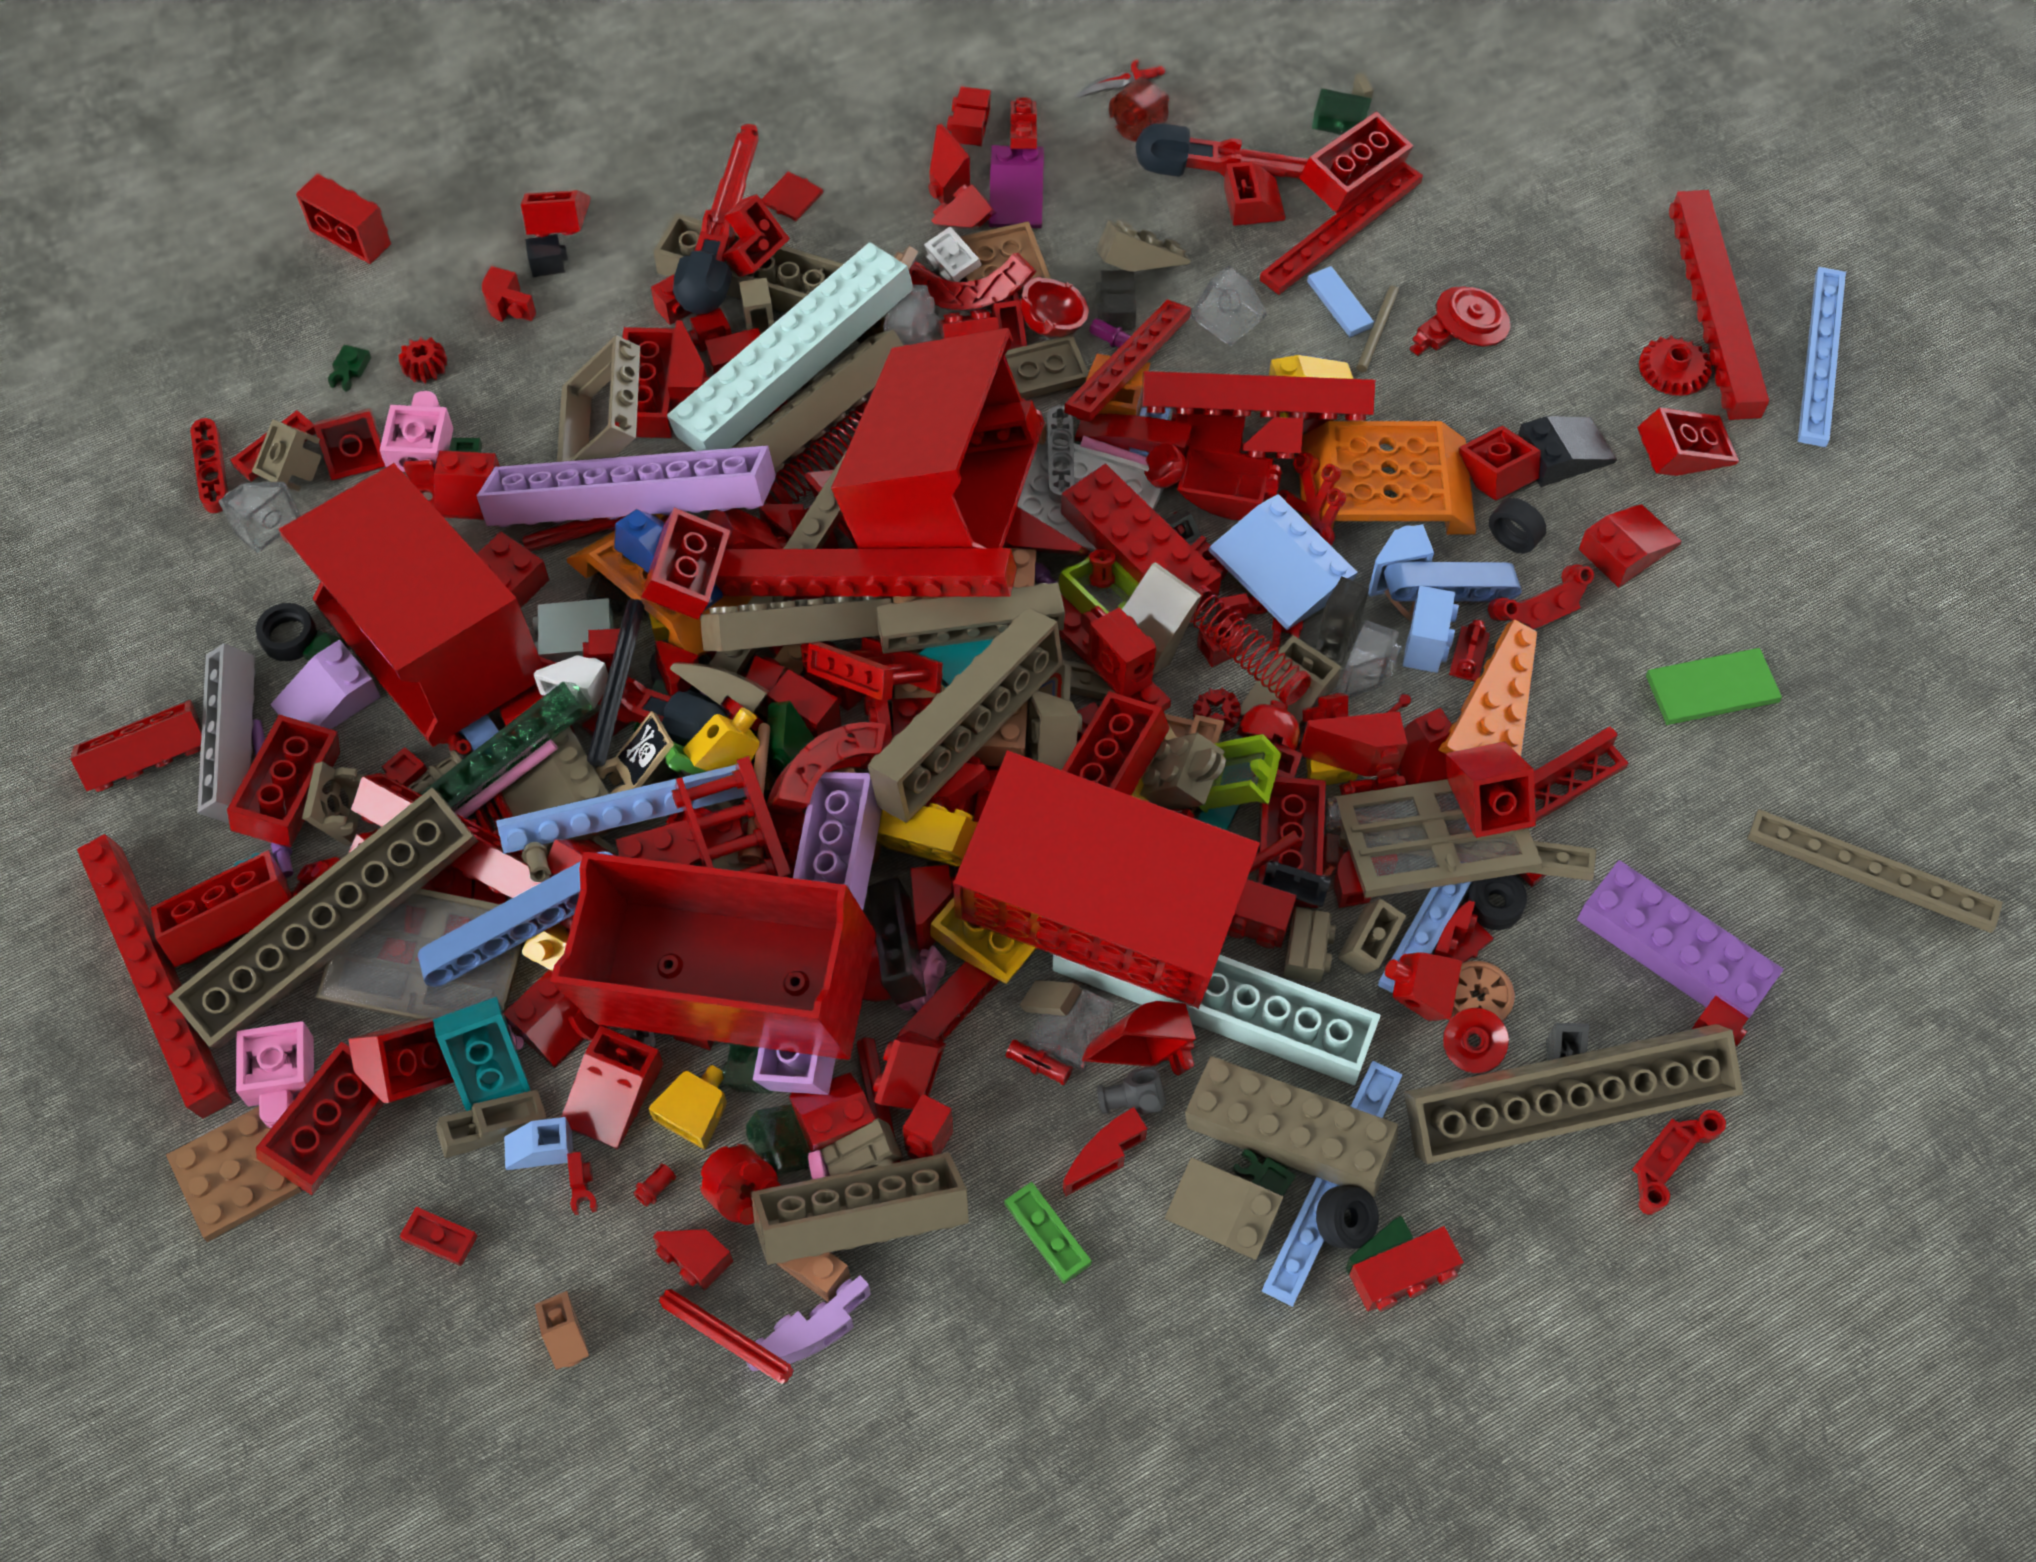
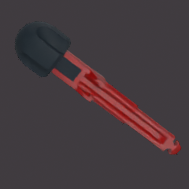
(1169, 149)
(704, 276)
(681, 714)

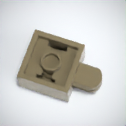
(1183, 772)

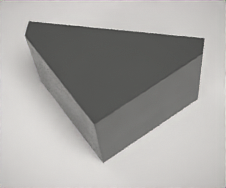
(1567, 1040)

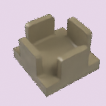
(284, 455)

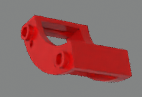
(824, 754)

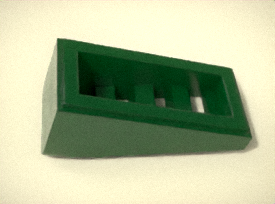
(1389, 1237)

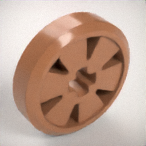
(1488, 980)

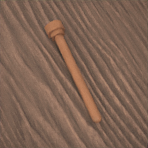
(754, 854)

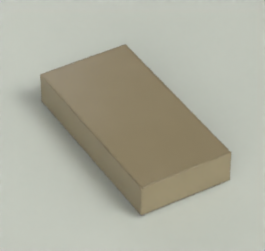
(1051, 997)

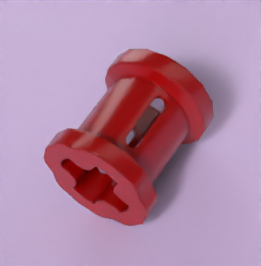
(1102, 568)

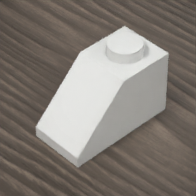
(586, 673)

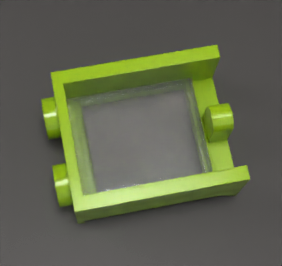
(1077, 589)
(1247, 773)

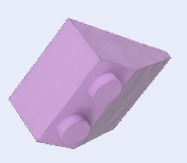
(327, 689)

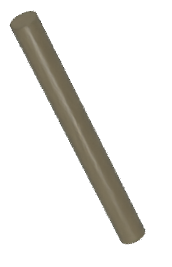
(1377, 329)

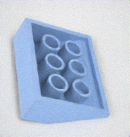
(1282, 561)

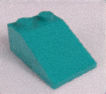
(481, 1053)

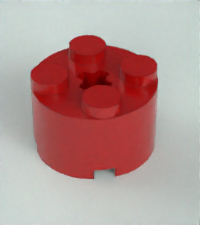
(731, 1177)

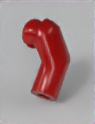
(458, 744)

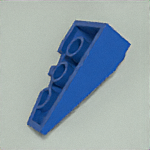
(638, 538)

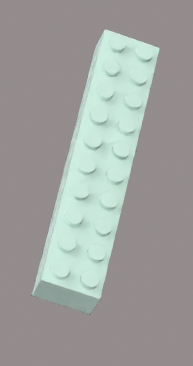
(791, 351)
(1265, 1015)

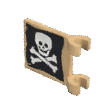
(639, 755)

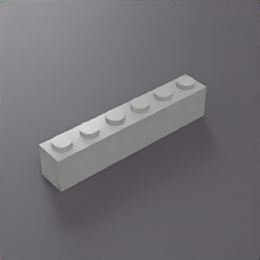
(225, 728)

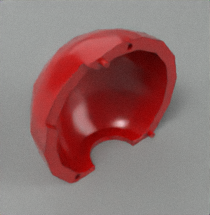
(1053, 307)

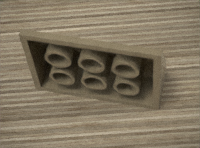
(556, 781)

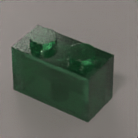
(1339, 111)

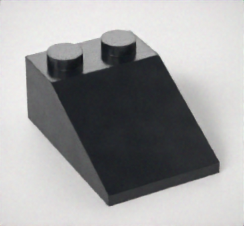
(1567, 447)

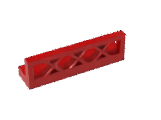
(1572, 760)

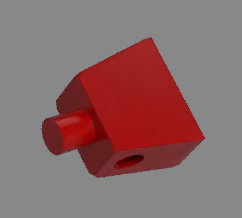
(1425, 983)

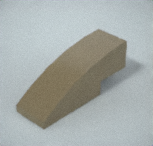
(721, 683)
(488, 1122)

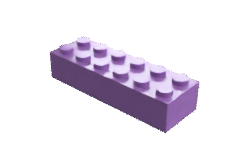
(1677, 941)

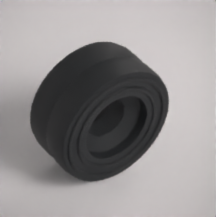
(1497, 917)
(1331, 1217)

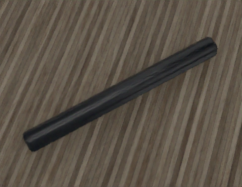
(615, 683)

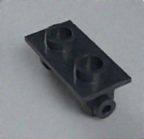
(1306, 885)

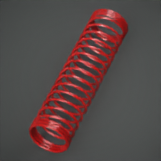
(780, 491)
(1284, 691)

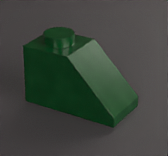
(787, 733)

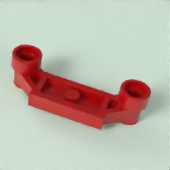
(1548, 604)
(1668, 1153)

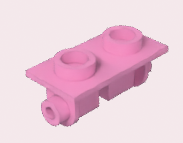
(933, 969)

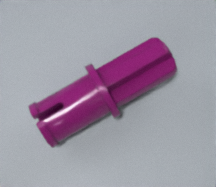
(1109, 333)

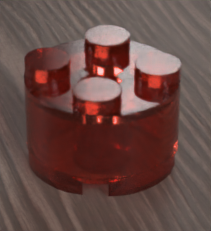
(1138, 107)

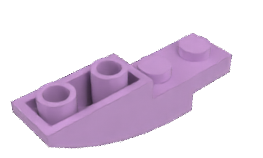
(800, 1338)

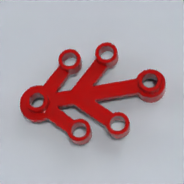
(1307, 466)

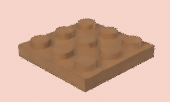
(997, 246)
(225, 1178)

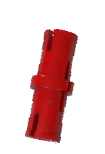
(1019, 1052)

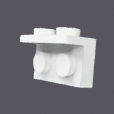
(951, 256)

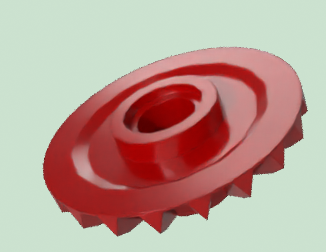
(1675, 366)

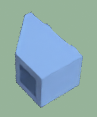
(539, 1144)

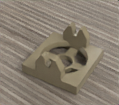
(316, 810)

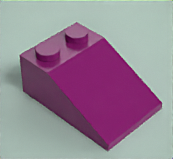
(1016, 186)

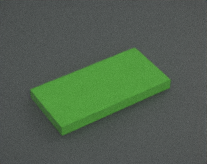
(1713, 686)

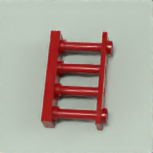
(871, 670)
(753, 806)

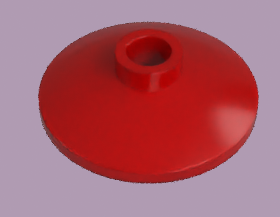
(1492, 1040)

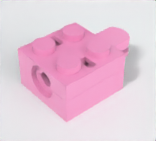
(416, 431)
(273, 1067)

